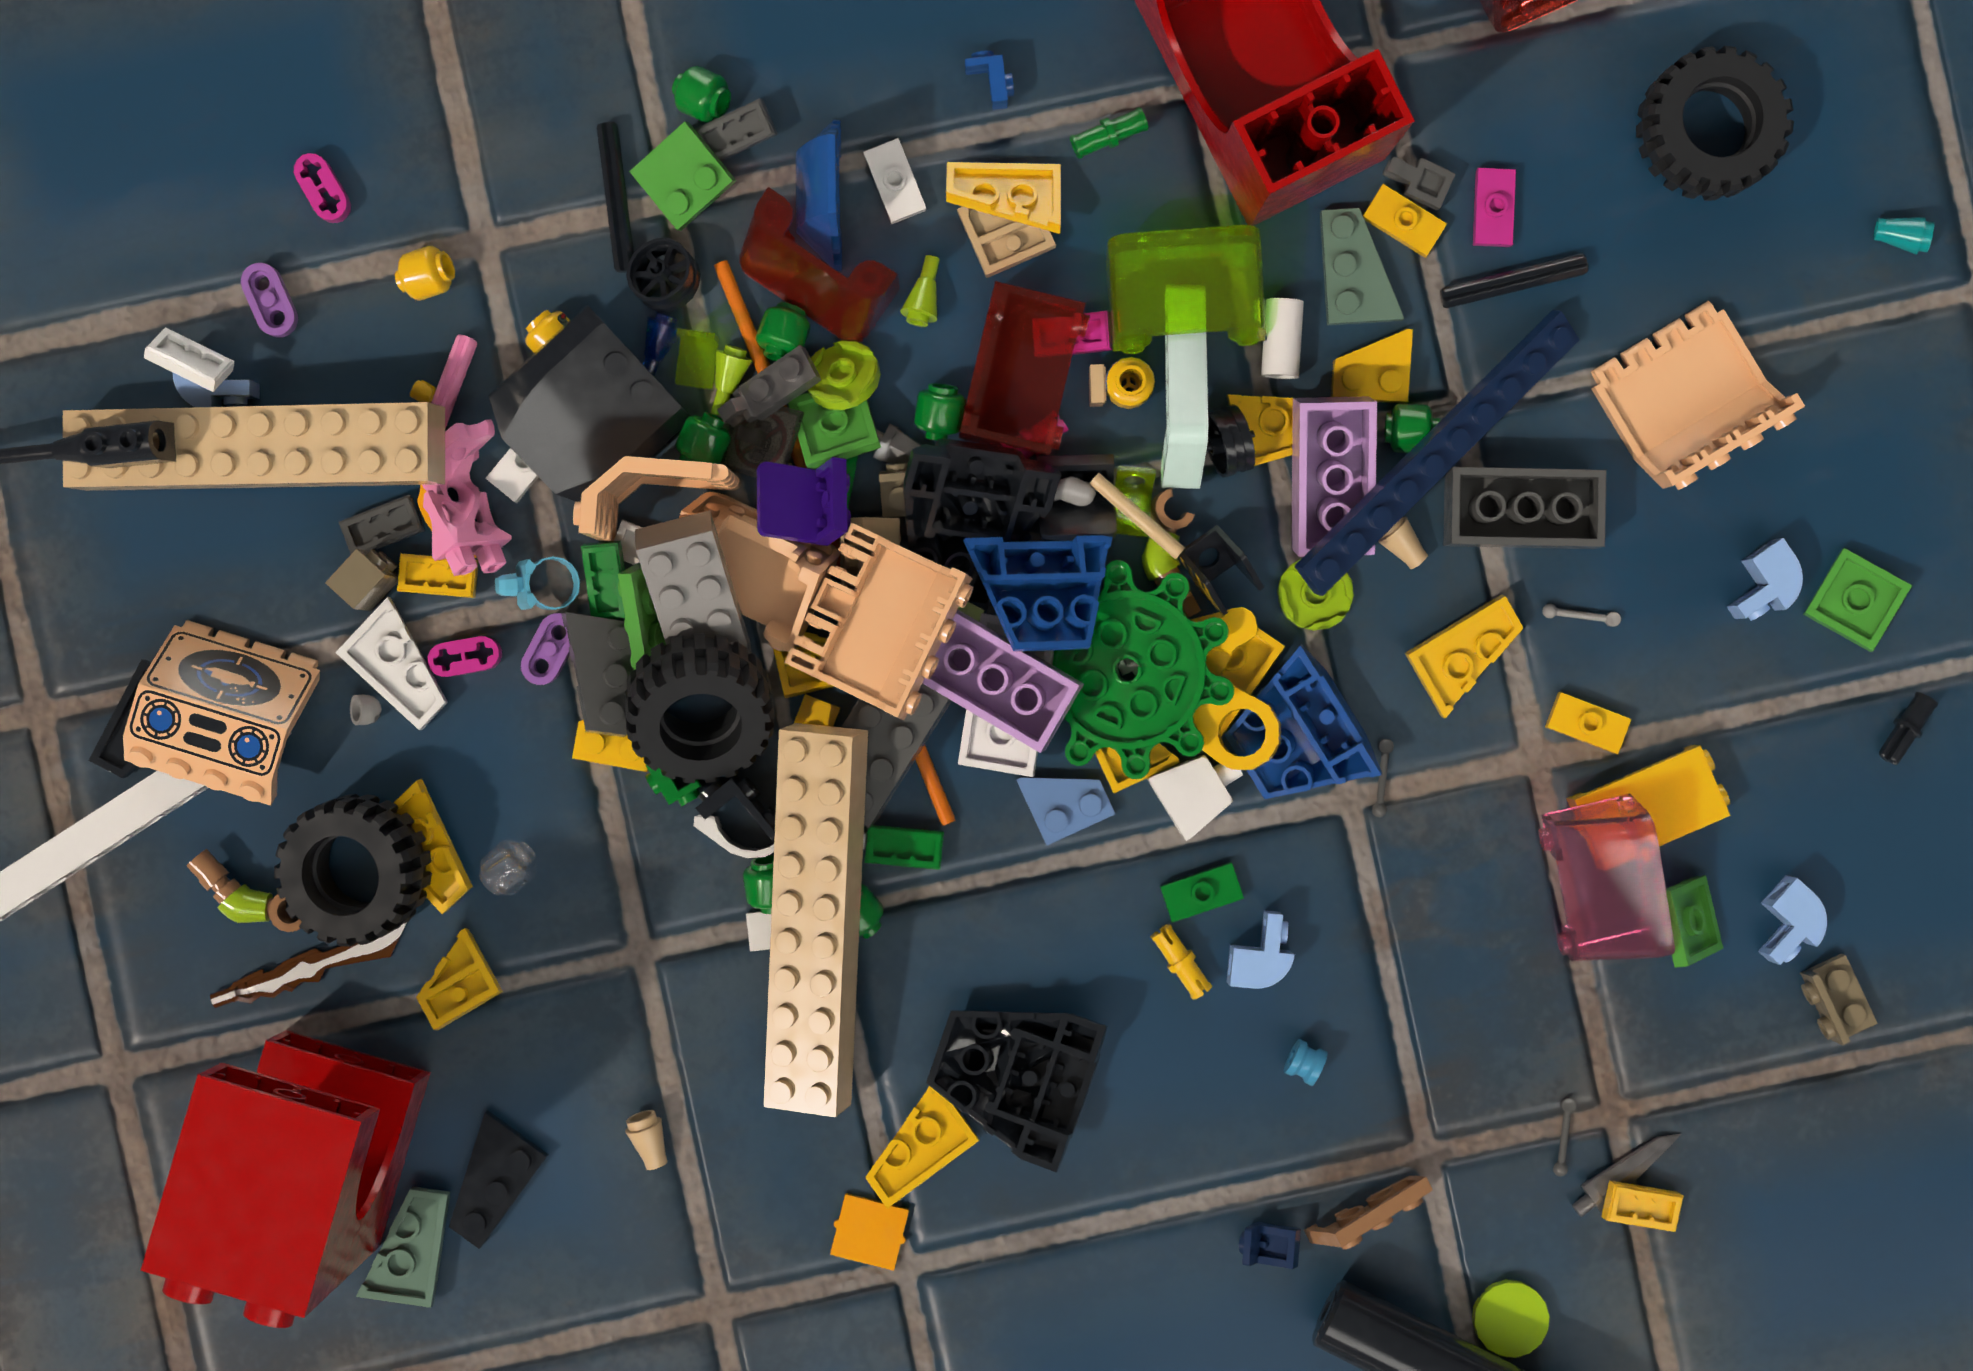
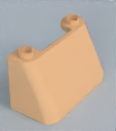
(769, 575)

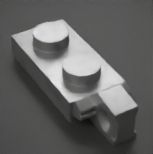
(771, 388)

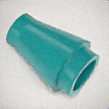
(1905, 233)

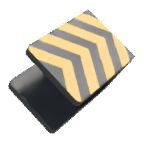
(1227, 555)

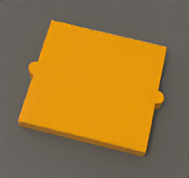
(869, 1231)

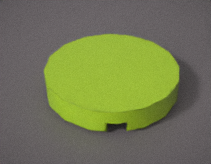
(847, 375)
(1311, 610)
(1510, 1318)

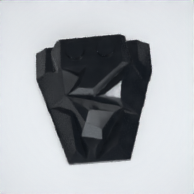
(972, 493)
(1020, 1076)

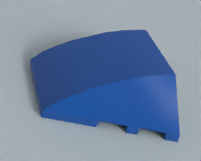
(820, 194)
(1043, 588)
(1318, 732)

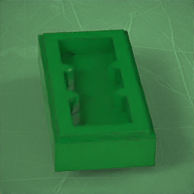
(601, 568)
(904, 847)
(1201, 892)

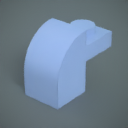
(232, 391)
(1777, 580)
(1801, 916)
(1264, 964)

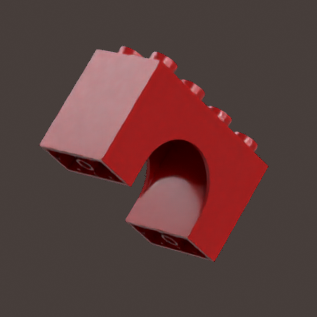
(1277, 96)
(283, 1176)

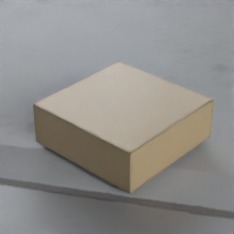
(1097, 385)

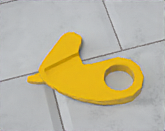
(1210, 717)

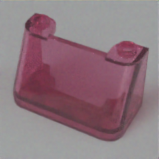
(1609, 881)

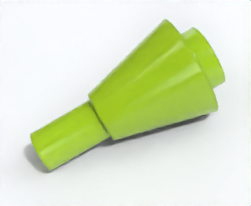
(922, 301)
(730, 369)

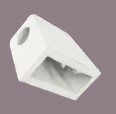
(1194, 792)

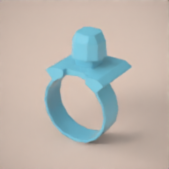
(518, 584)

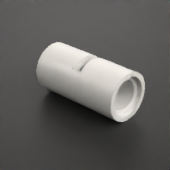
(1284, 335)

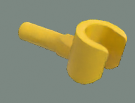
(422, 391)

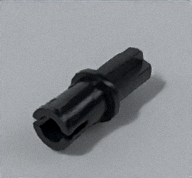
(1907, 728)

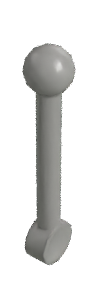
(1611, 619)

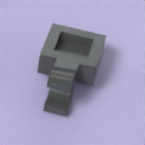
(1425, 182)

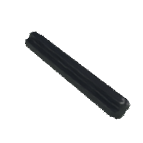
(615, 195)
(1513, 280)

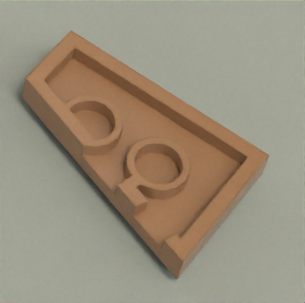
(1378, 1214)

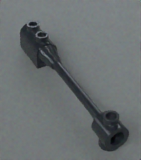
(104, 446)

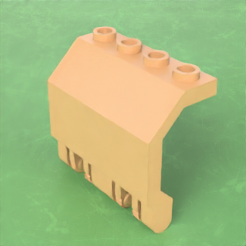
(885, 624)

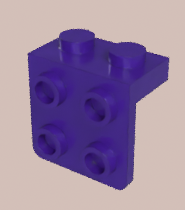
(803, 502)

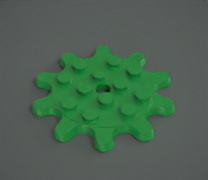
(1169, 678)

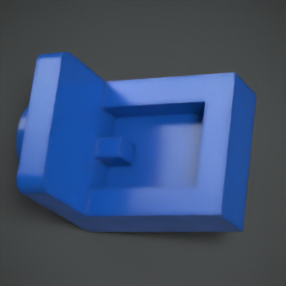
(1000, 83)

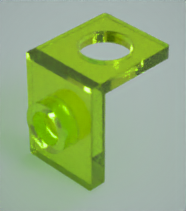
(696, 358)
(1138, 493)

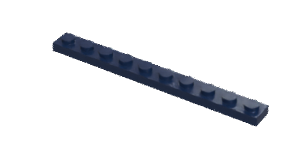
(1436, 453)

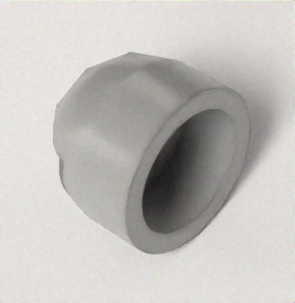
(364, 709)

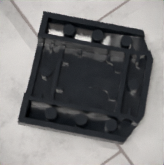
(583, 407)

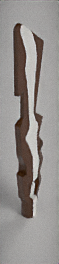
(303, 968)

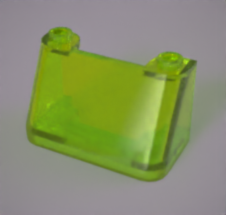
(1185, 285)

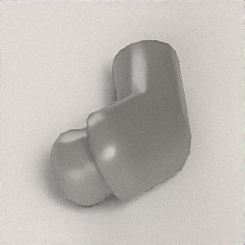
(1075, 491)

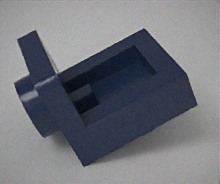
(1270, 1245)

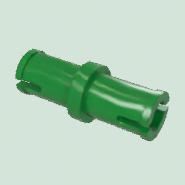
(1109, 132)

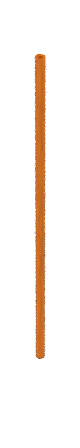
(761, 362)

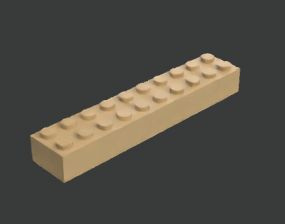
(276, 447)
(815, 918)

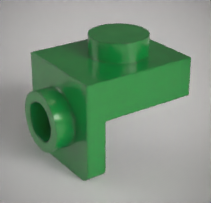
(671, 788)

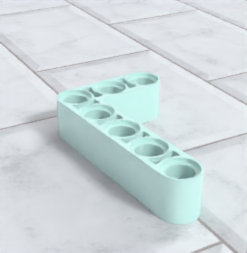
(1185, 411)

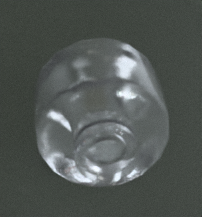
(507, 867)

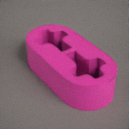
(315, 192)
(463, 647)

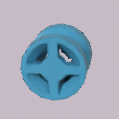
(1305, 1062)

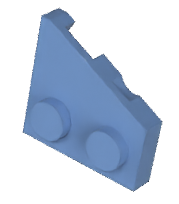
(1065, 804)

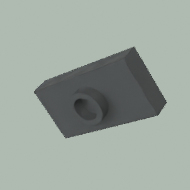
(738, 130)
(382, 525)

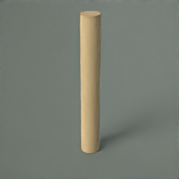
(1137, 515)

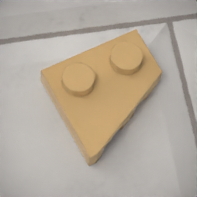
(1001, 241)

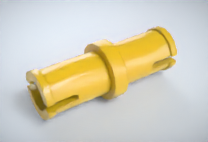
(1181, 961)

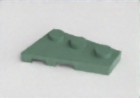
(1353, 272)
(411, 1254)

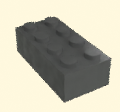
(1524, 508)
(893, 745)

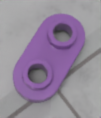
(269, 302)
(546, 647)

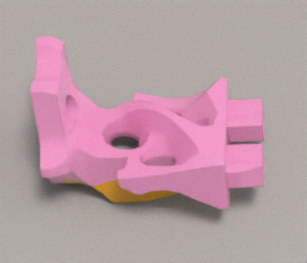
(452, 523)

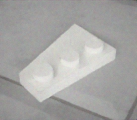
(393, 665)

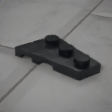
(110, 748)
(494, 1179)

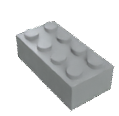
(690, 579)

